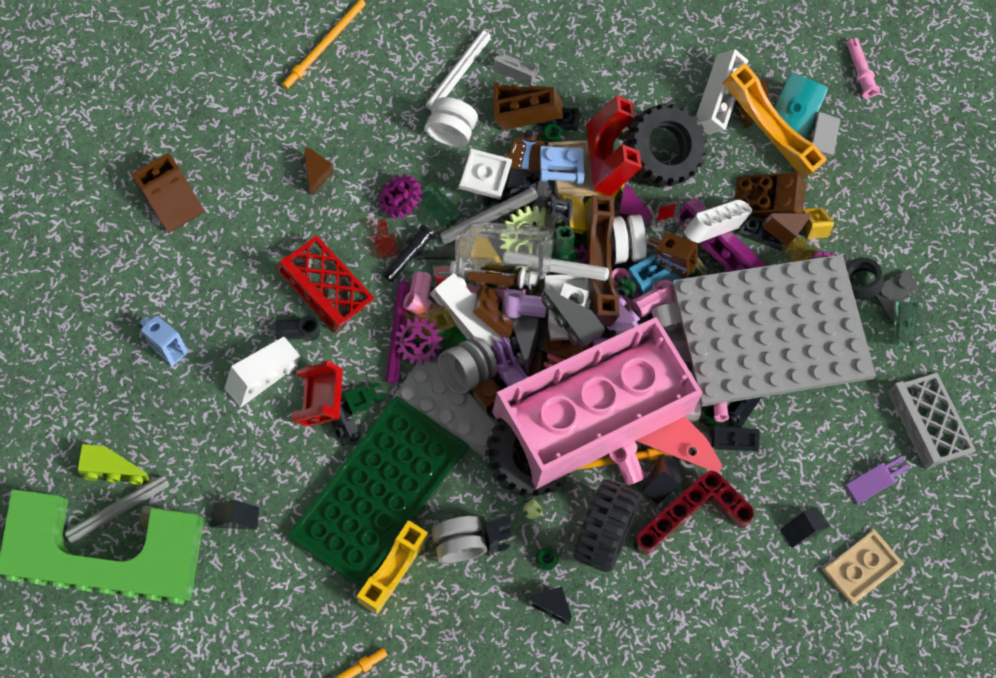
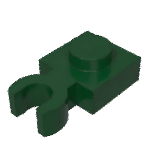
(360, 399)

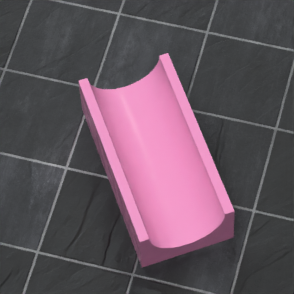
(598, 401)

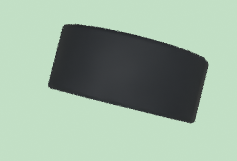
(871, 266)

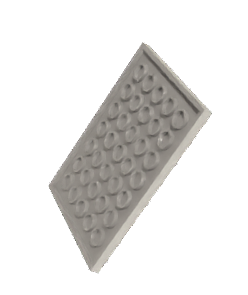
(772, 330)

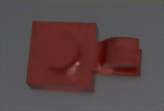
(385, 243)

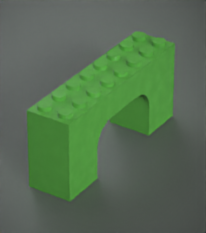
(36, 551)

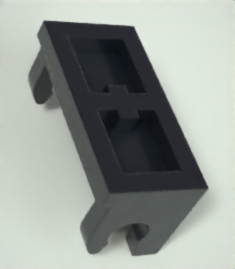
(735, 439)
(495, 532)

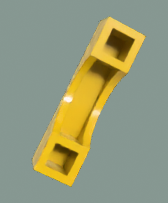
(385, 580)

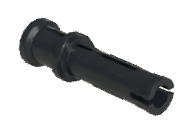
(414, 246)

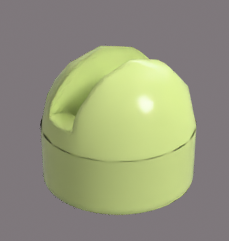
(533, 509)

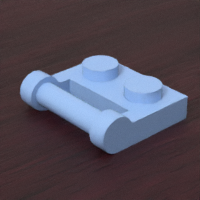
(561, 159)

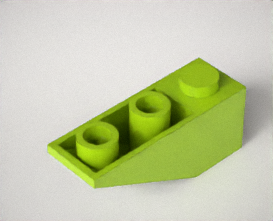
(104, 463)

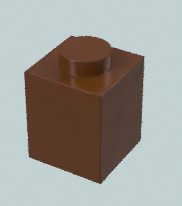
(486, 394)

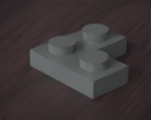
(895, 290)

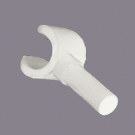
(653, 226)

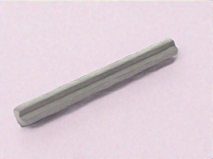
(492, 214)
(116, 509)

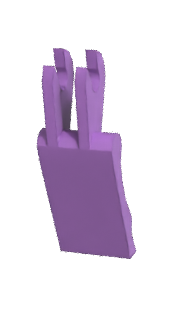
(507, 369)
(875, 480)

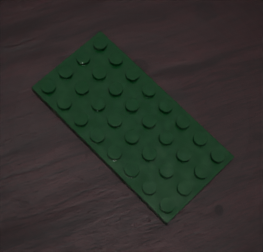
(378, 492)

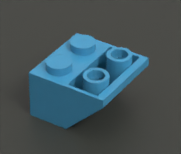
(648, 273)

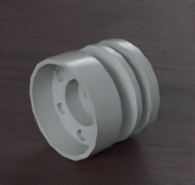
(467, 365)

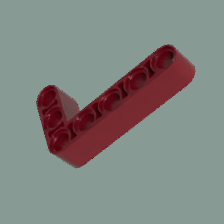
(690, 507)

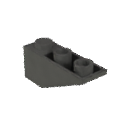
(577, 320)
(525, 339)

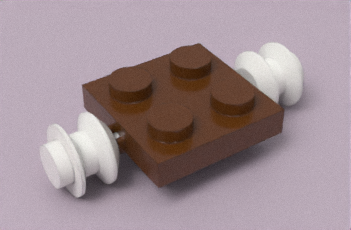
(499, 277)

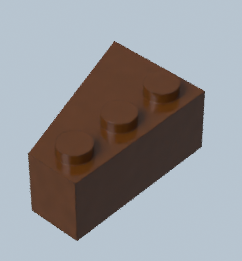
(525, 105)

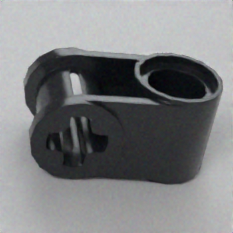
(519, 177)
(557, 212)

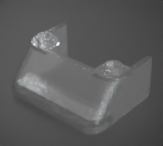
(504, 245)

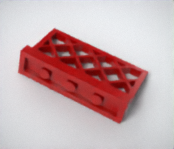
(309, 292)

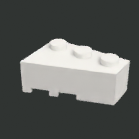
(261, 370)

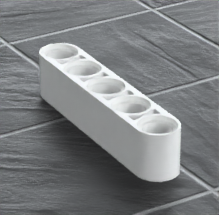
(717, 221)

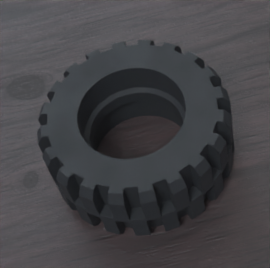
(688, 136)
(504, 468)
(606, 525)

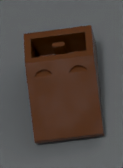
(167, 193)
(772, 193)

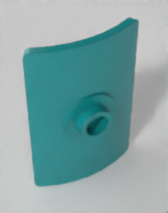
(800, 102)

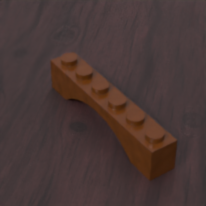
(599, 227)

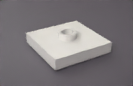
(485, 173)

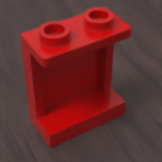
(321, 394)

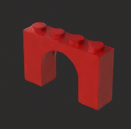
(614, 169)

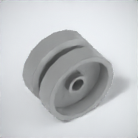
(459, 539)

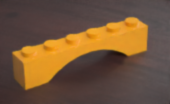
(750, 95)

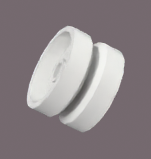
(451, 122)
(628, 239)

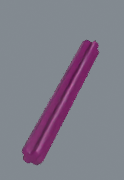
(399, 318)

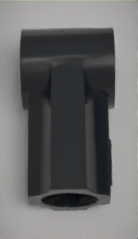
(295, 328)

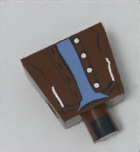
(526, 152)
(675, 253)

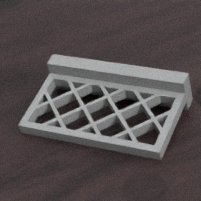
(915, 422)

